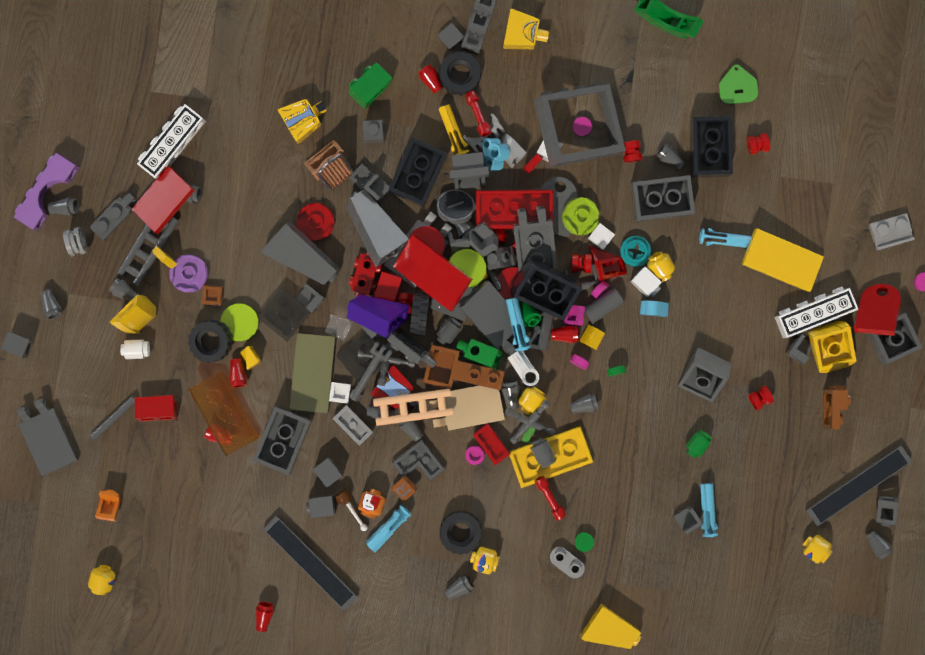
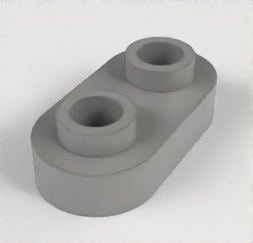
(567, 562)

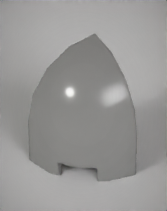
(516, 151)

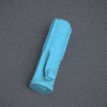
(729, 239)
(517, 324)
(708, 510)
(387, 528)

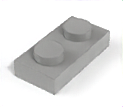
(352, 425)

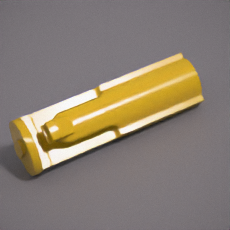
(451, 127)

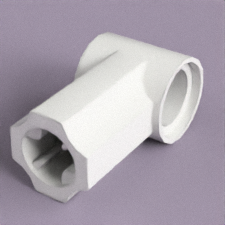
(523, 366)

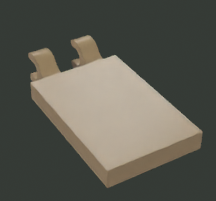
(471, 407)

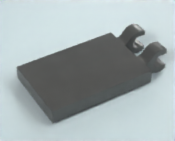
(534, 239)
(490, 315)
(46, 438)

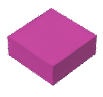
(575, 316)

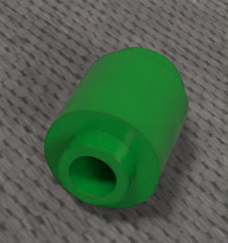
(530, 314)
(698, 444)

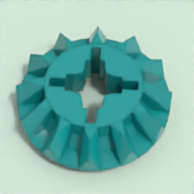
(643, 246)

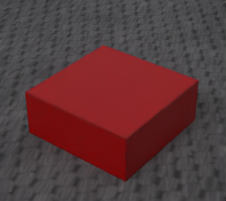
(532, 164)

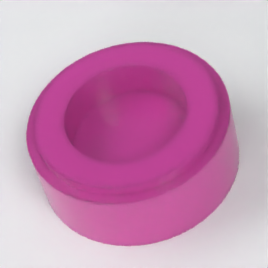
(582, 126)
(919, 282)
(599, 289)
(579, 362)
(474, 455)

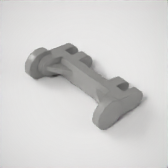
(477, 141)

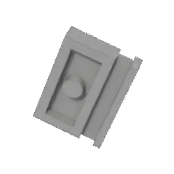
(891, 231)

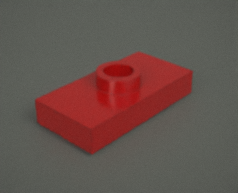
(491, 444)

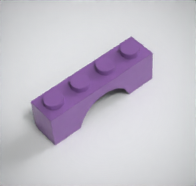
(32, 210)

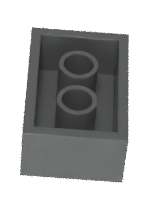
(662, 198)
(282, 440)

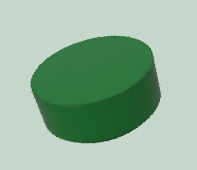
(615, 371)
(584, 542)

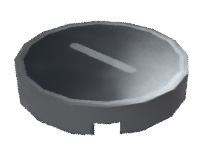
(455, 206)

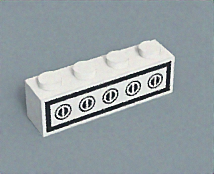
(171, 141)
(816, 313)

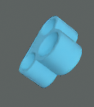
(494, 153)
(654, 308)

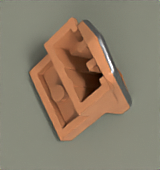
(330, 165)

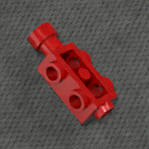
(367, 275)

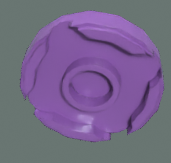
(189, 273)

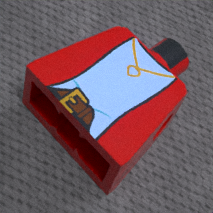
(395, 385)

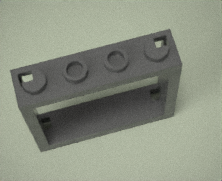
(549, 133)

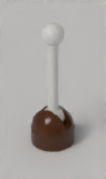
(344, 498)

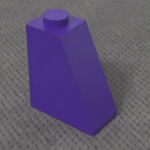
(377, 314)

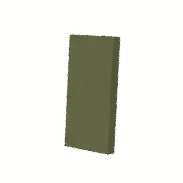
(312, 373)

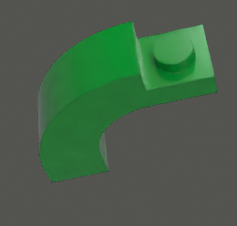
(668, 19)

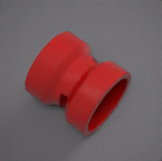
(758, 144)
(632, 151)
(579, 265)
(405, 298)
(761, 397)

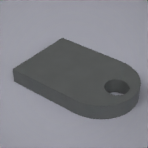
(559, 201)

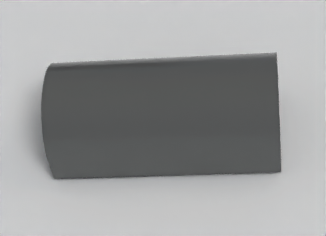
(603, 305)
(541, 332)

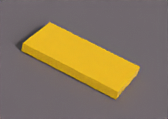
(782, 260)
(569, 451)

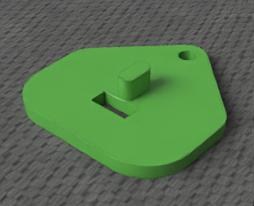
(737, 81)

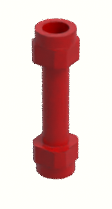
(483, 127)
(542, 484)

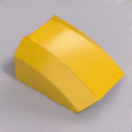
(135, 315)
(832, 346)

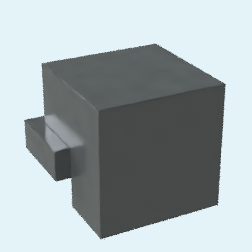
(468, 171)

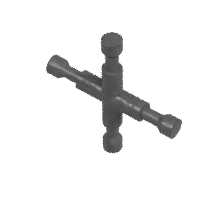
(385, 365)
(530, 422)

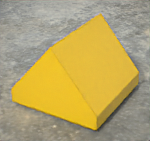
(592, 337)

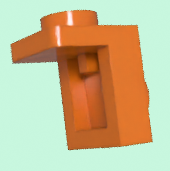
(108, 505)

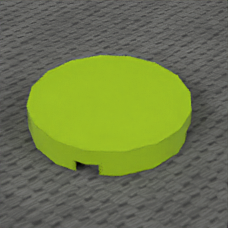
(580, 216)
(470, 263)
(241, 321)

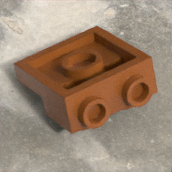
(834, 400)

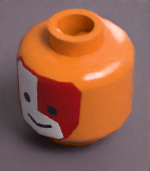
(371, 503)

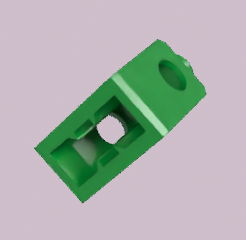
(487, 355)

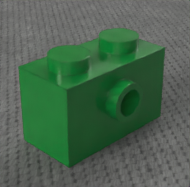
(369, 85)

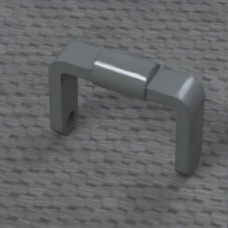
(586, 285)

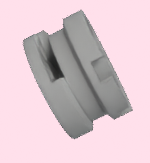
(75, 241)

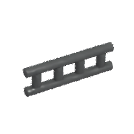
(149, 258)

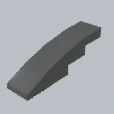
(478, 25)

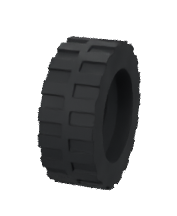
(453, 60)
(419, 313)
(200, 351)
(475, 532)

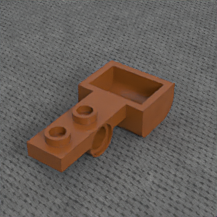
(450, 369)

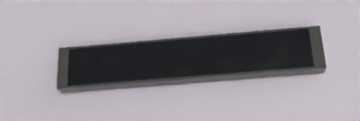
(858, 485)
(310, 563)

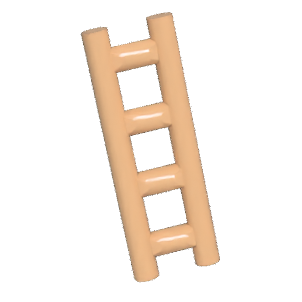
(421, 398)

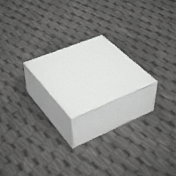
(601, 236)
(340, 392)

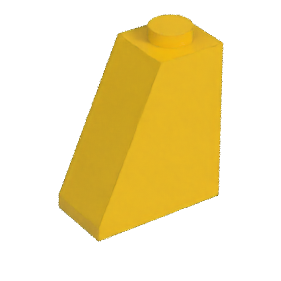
(610, 629)

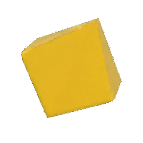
(250, 357)

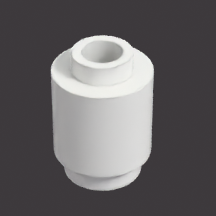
(135, 349)

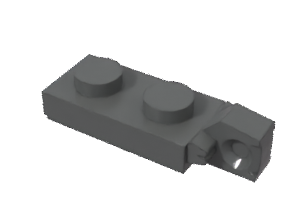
(113, 216)

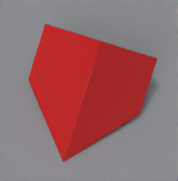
(607, 264)

